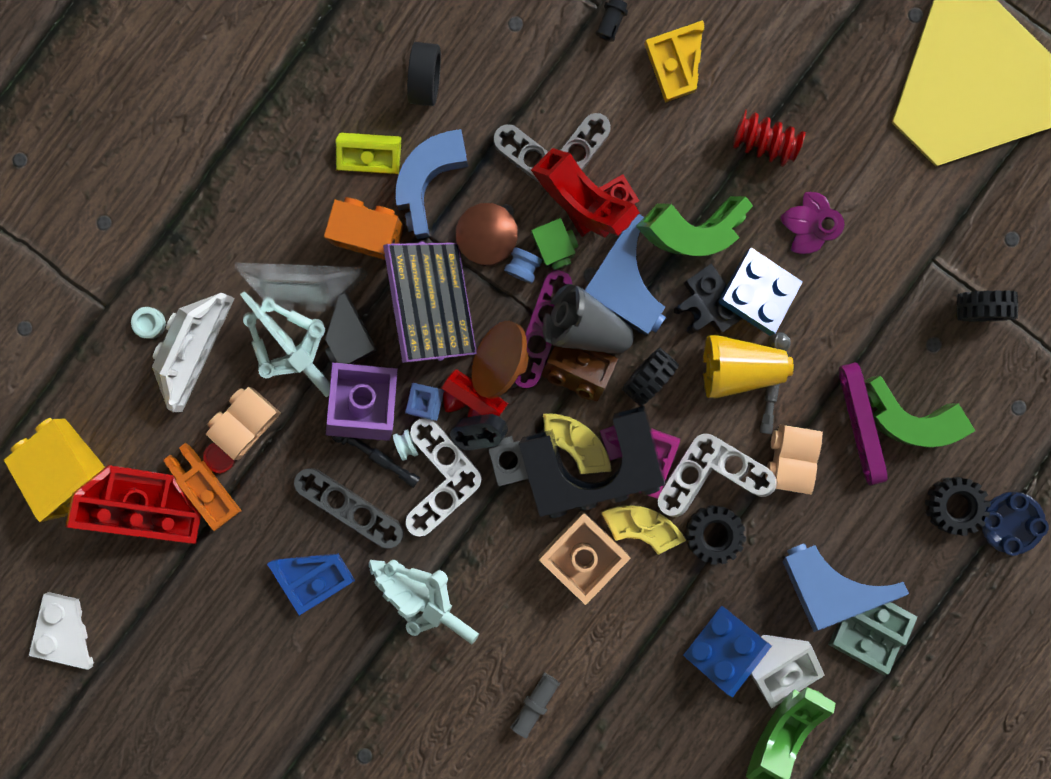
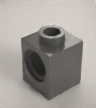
(504, 475)

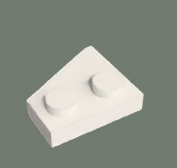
(60, 632)

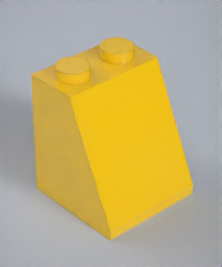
(52, 467)

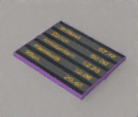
(429, 301)

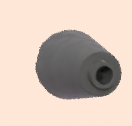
(585, 323)

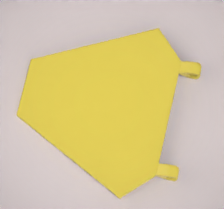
(973, 82)

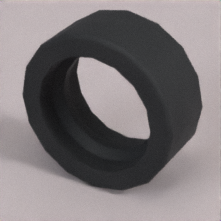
(424, 73)

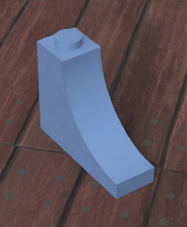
(621, 286)
(829, 595)

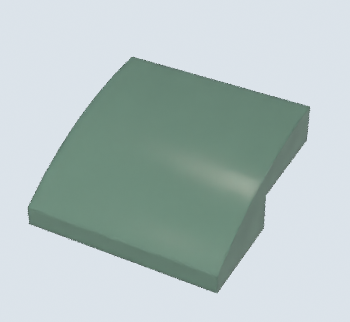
(874, 636)

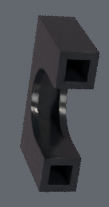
(559, 491)

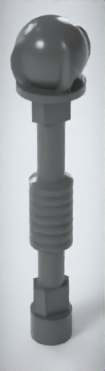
(779, 341)

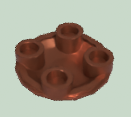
(486, 234)

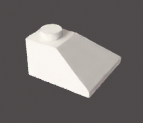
(786, 667)

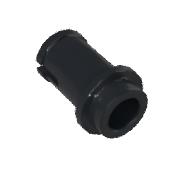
(611, 19)

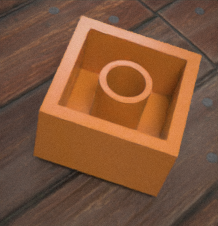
(362, 229)

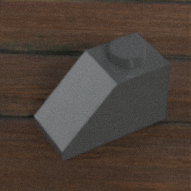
(347, 334)

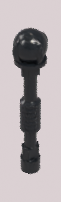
(380, 458)

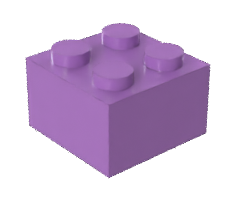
(361, 401)

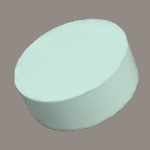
(148, 322)

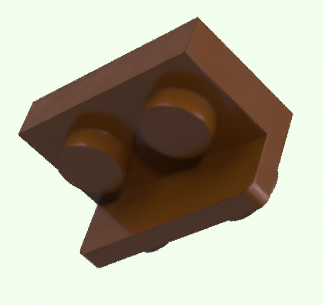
(580, 371)

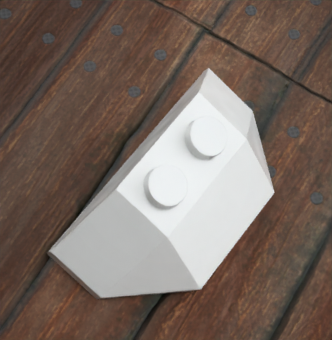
(187, 347)

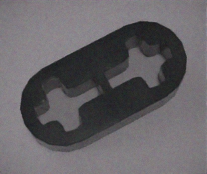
(476, 427)

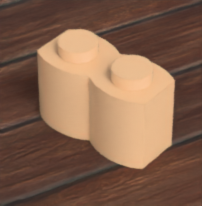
(242, 422)
(795, 458)

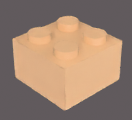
(583, 557)

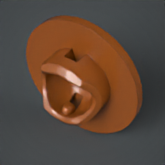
(499, 359)

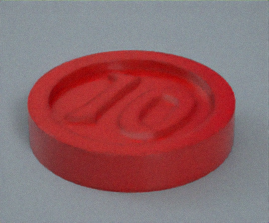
(217, 459)

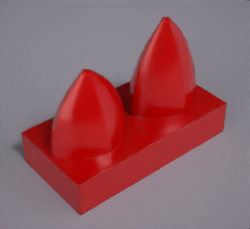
(460, 392)

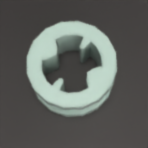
(405, 445)

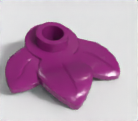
(807, 223)

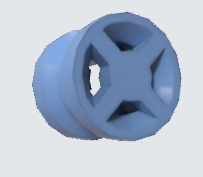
(523, 265)

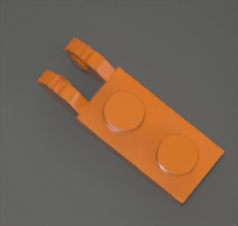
(203, 489)

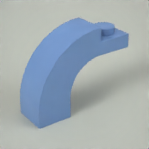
(425, 162)

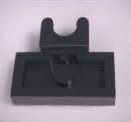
(706, 291)

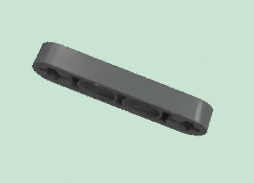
(347, 511)

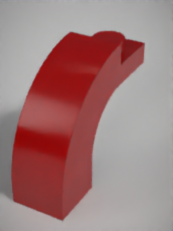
(581, 197)

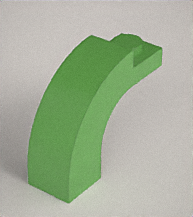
(673, 234)
(934, 430)
(786, 733)

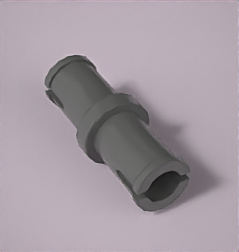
(535, 705)

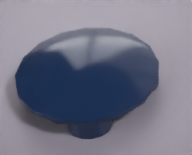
(1014, 523)

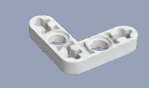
(716, 462)
(451, 472)

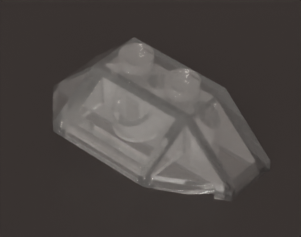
(301, 284)

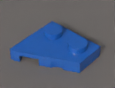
(310, 578)

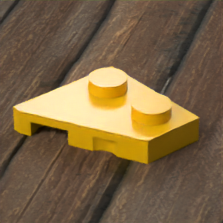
(676, 60)

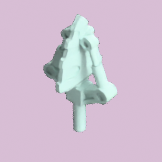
(297, 358)
(419, 591)

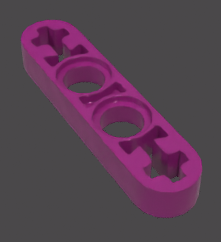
(536, 326)
(863, 424)

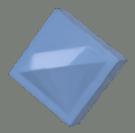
(424, 401)

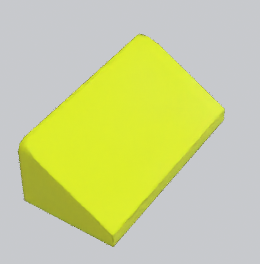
(368, 153)

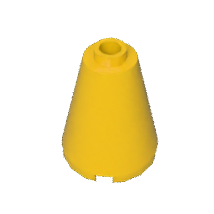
(742, 366)

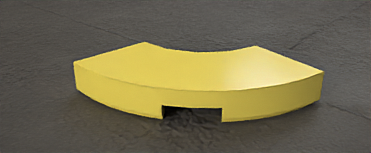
(579, 442)
(643, 524)

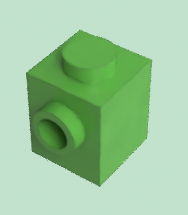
(555, 244)

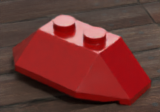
(134, 505)

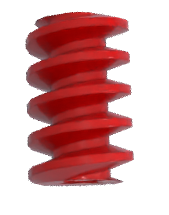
(768, 138)

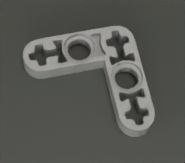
(520, 137)

